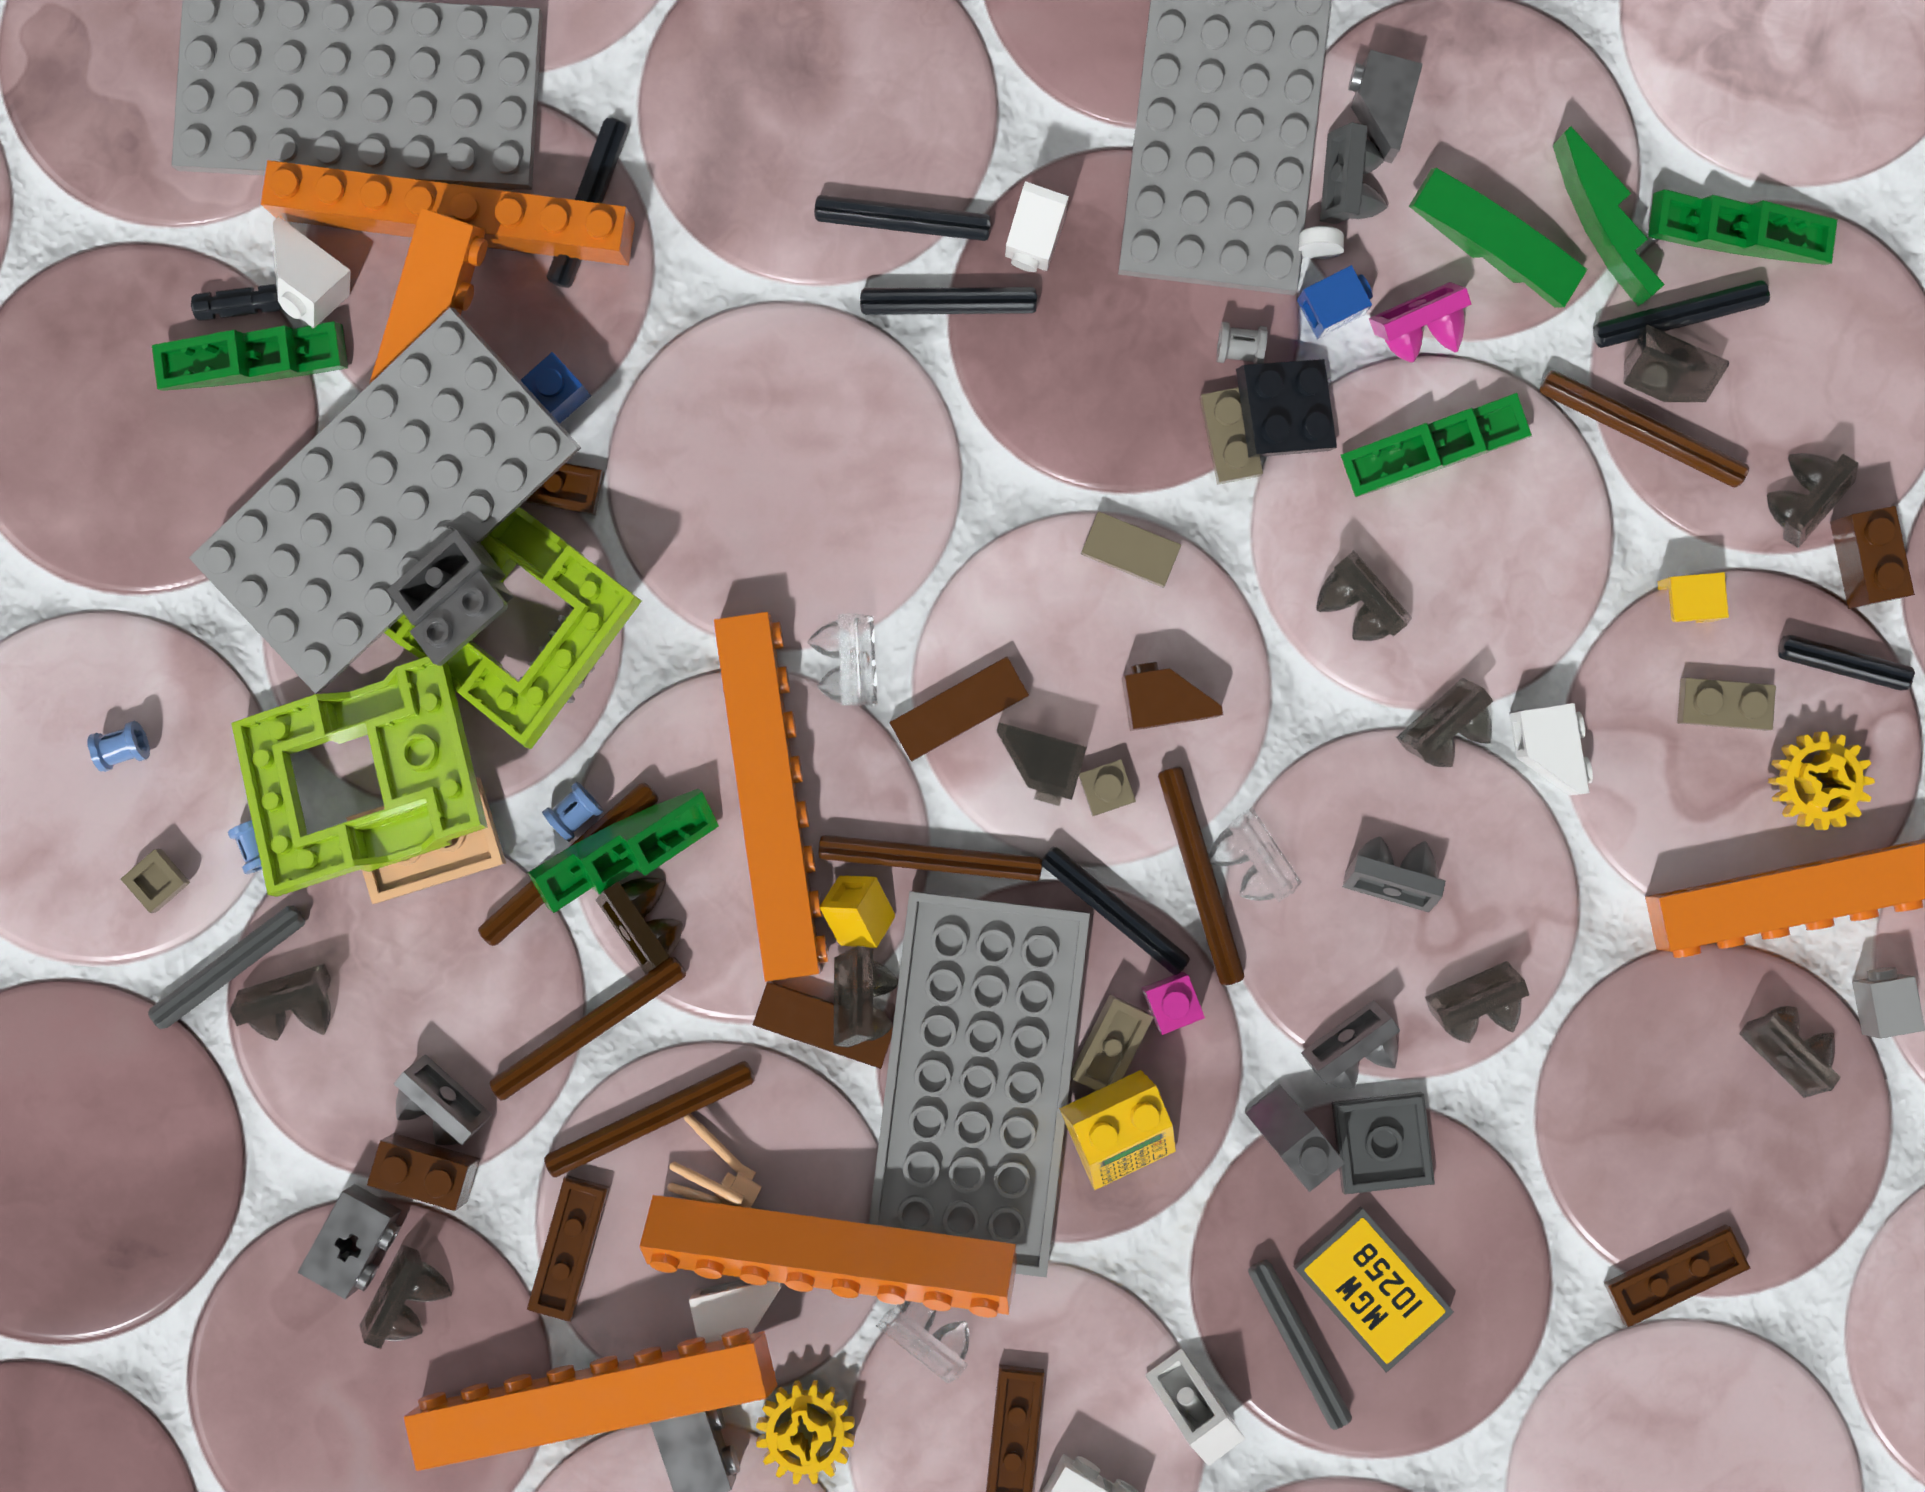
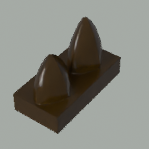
(625, 909)

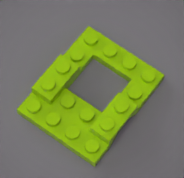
(598, 615)
(419, 766)

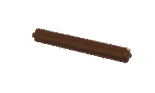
(1644, 428)
(930, 858)
(1201, 876)
(529, 899)
(587, 1028)
(649, 1119)

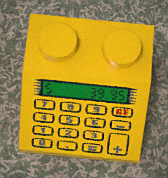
(1120, 1128)

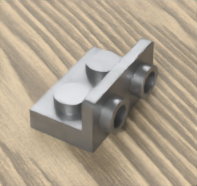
(461, 617)

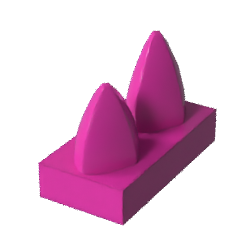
(1438, 309)

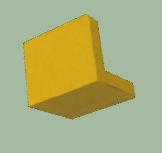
(1696, 597)
(857, 911)

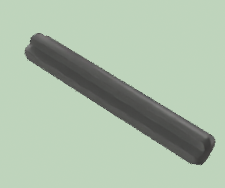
(226, 967)
(1300, 1344)

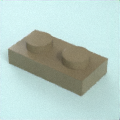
(1227, 437)
(1726, 704)
(1111, 1044)

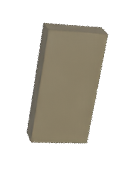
(1131, 549)

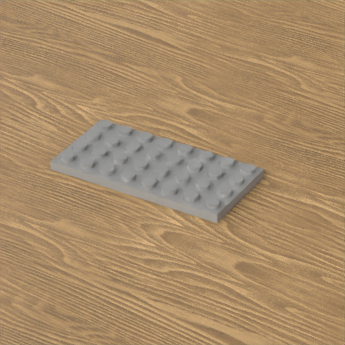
(359, 88)
(1224, 142)
(418, 453)
(980, 1072)

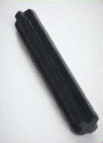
(592, 189)
(902, 217)
(948, 300)
(1682, 313)
(1115, 910)

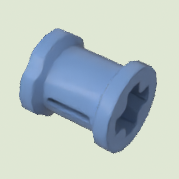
(118, 746)
(572, 811)
(247, 844)

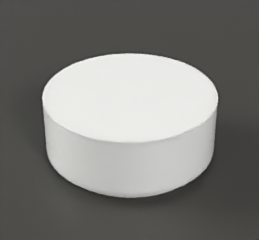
(1321, 242)

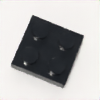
(1286, 408)

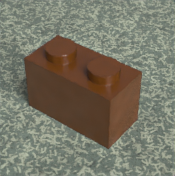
(1872, 557)
(423, 1171)

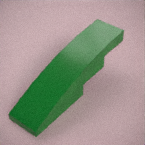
(1596, 199)
(1743, 228)
(1498, 237)
(249, 356)
(1436, 445)
(628, 845)

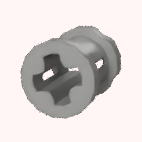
(1241, 344)

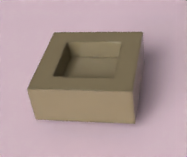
(1107, 787)
(155, 880)

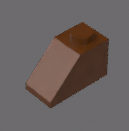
(1163, 698)

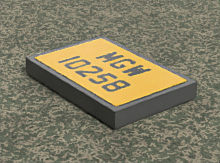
(1373, 1289)

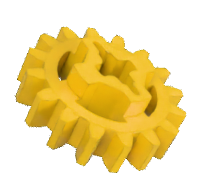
(1837, 768)
(788, 1438)

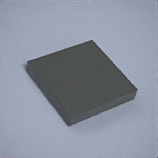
(1383, 1143)

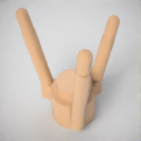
(733, 1190)

